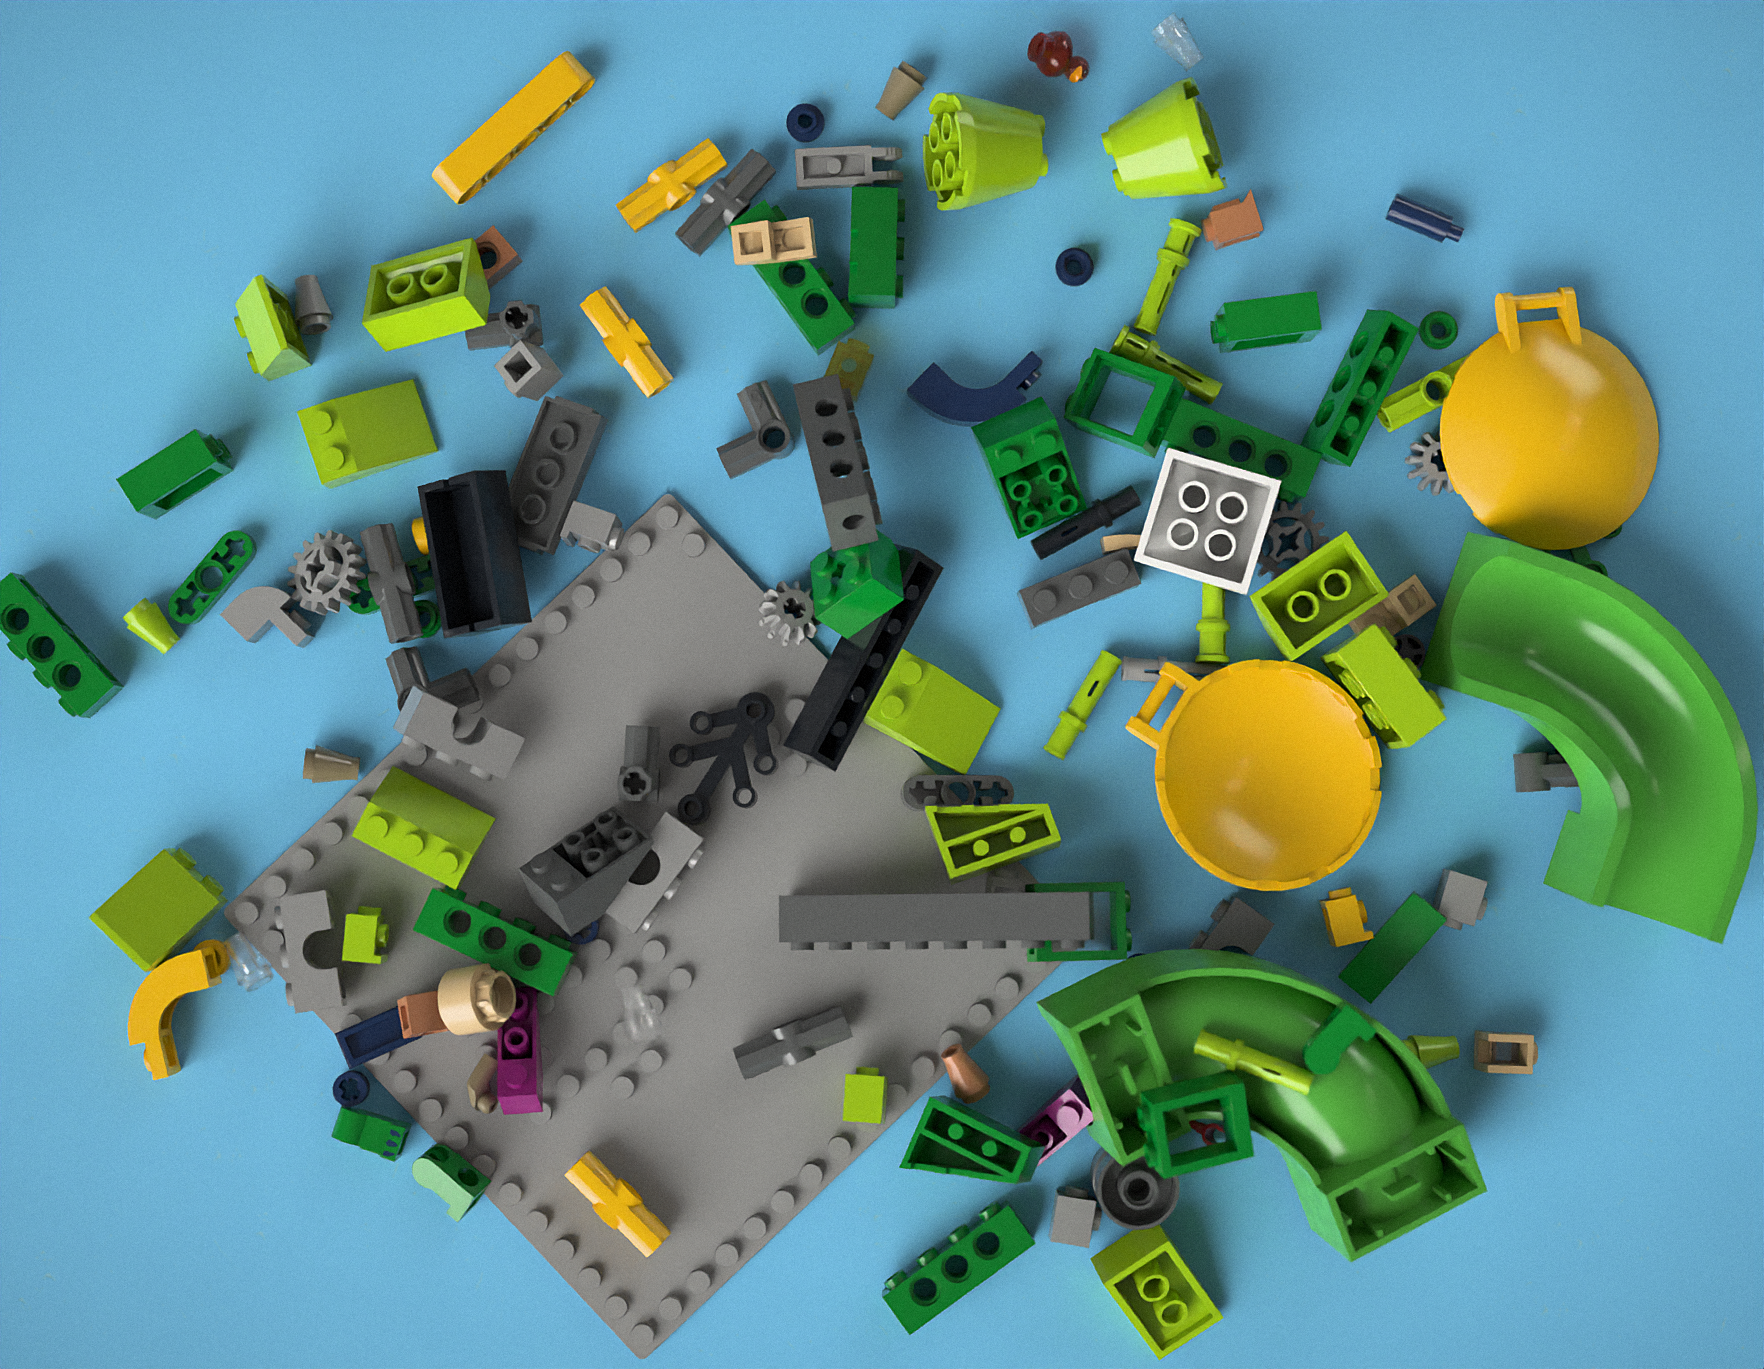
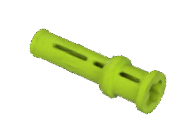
(1171, 260)
(1148, 354)
(1212, 627)

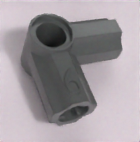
(508, 327)
(764, 417)
(409, 671)
(640, 776)

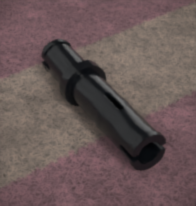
(1087, 521)

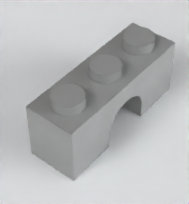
(428, 722)
(676, 848)
(301, 919)

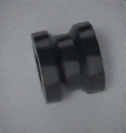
(1410, 648)

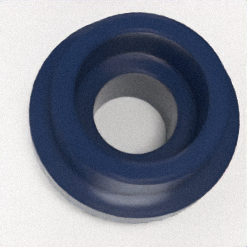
(805, 134)
(1074, 255)

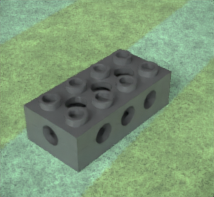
(846, 499)

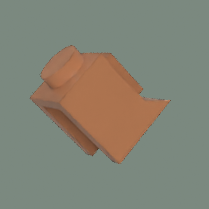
(1232, 222)

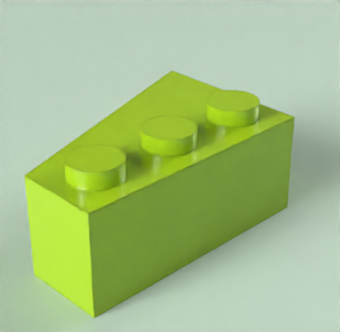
(990, 837)

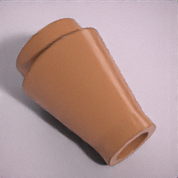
(966, 1077)

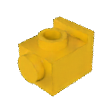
(1344, 918)

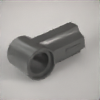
(1541, 772)

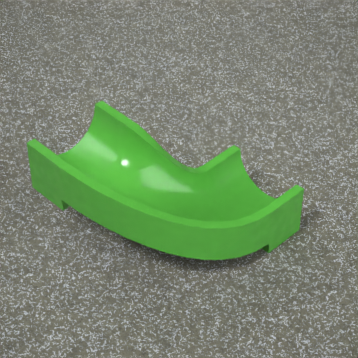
(1632, 714)
(1363, 1147)

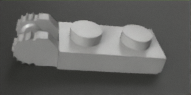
(844, 167)

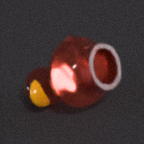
(1055, 56)

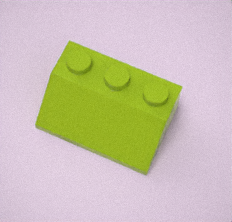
(426, 295)
(1317, 597)
(424, 827)

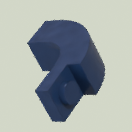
(966, 406)

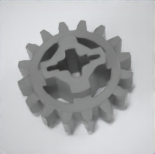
(327, 572)

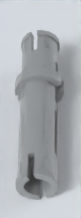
(1134, 668)

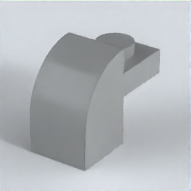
(263, 607)

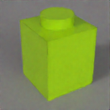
(865, 1096)

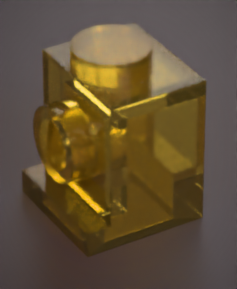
(857, 352)

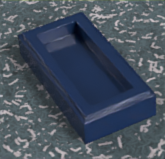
(372, 1038)

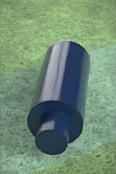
(1423, 219)

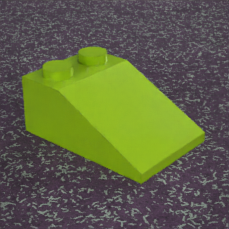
(270, 330)
(367, 432)
(931, 712)
(1156, 1289)

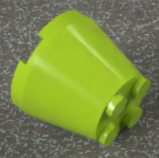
(1166, 146)
(980, 150)

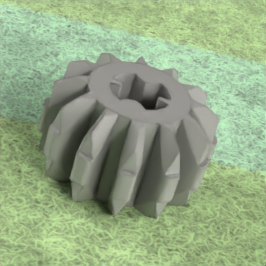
(1424, 468)
(786, 624)

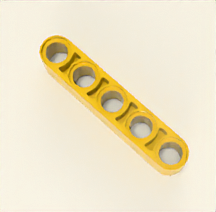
(513, 128)

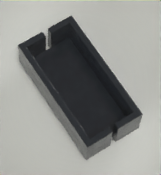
(474, 553)

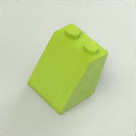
(160, 908)

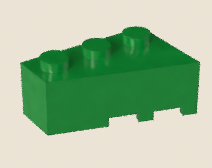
(875, 247)
(970, 1145)

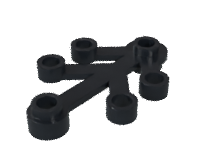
(729, 753)

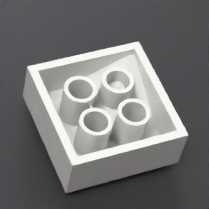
(1207, 521)

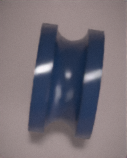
(580, 938)
(339, 1090)

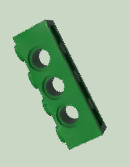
(819, 330)
(1359, 386)
(1297, 461)
(96, 682)
(437, 923)
(917, 1310)

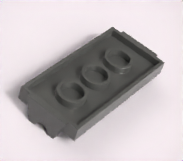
(553, 471)

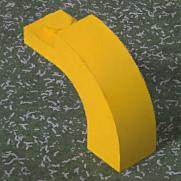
(155, 1002)

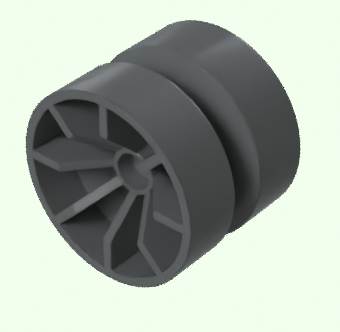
(1132, 1193)

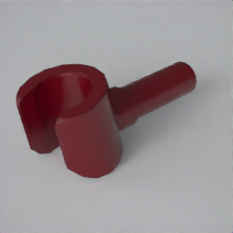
(1206, 1130)

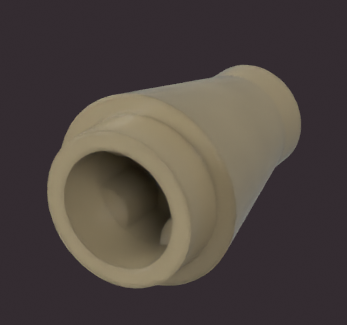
(901, 88)
(328, 765)

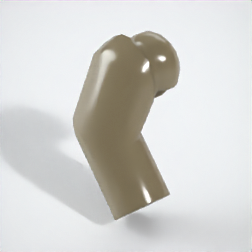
(479, 1087)

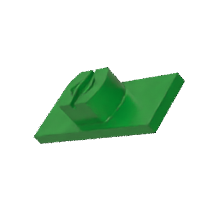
(1392, 947)

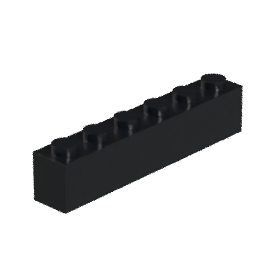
(859, 669)

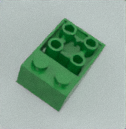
(1029, 467)

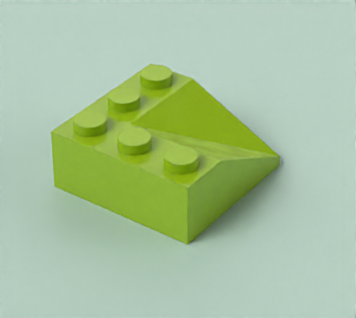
(1385, 687)

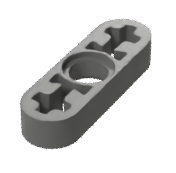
(928, 783)

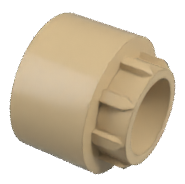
(475, 999)

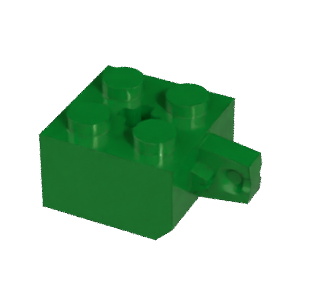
(856, 585)

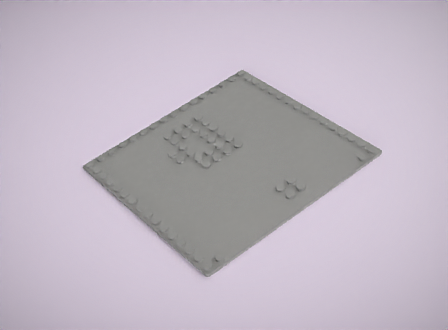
(713, 1155)

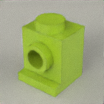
(365, 936)

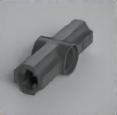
(725, 202)
(391, 583)
(792, 1042)

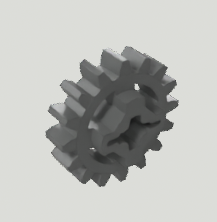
(1301, 525)

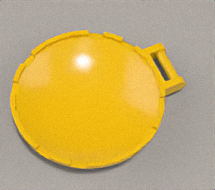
(1549, 428)
(1263, 771)

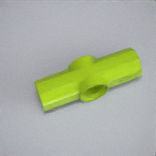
(1413, 399)

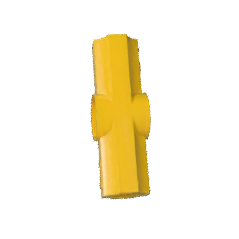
(671, 185)
(626, 342)
(618, 1203)

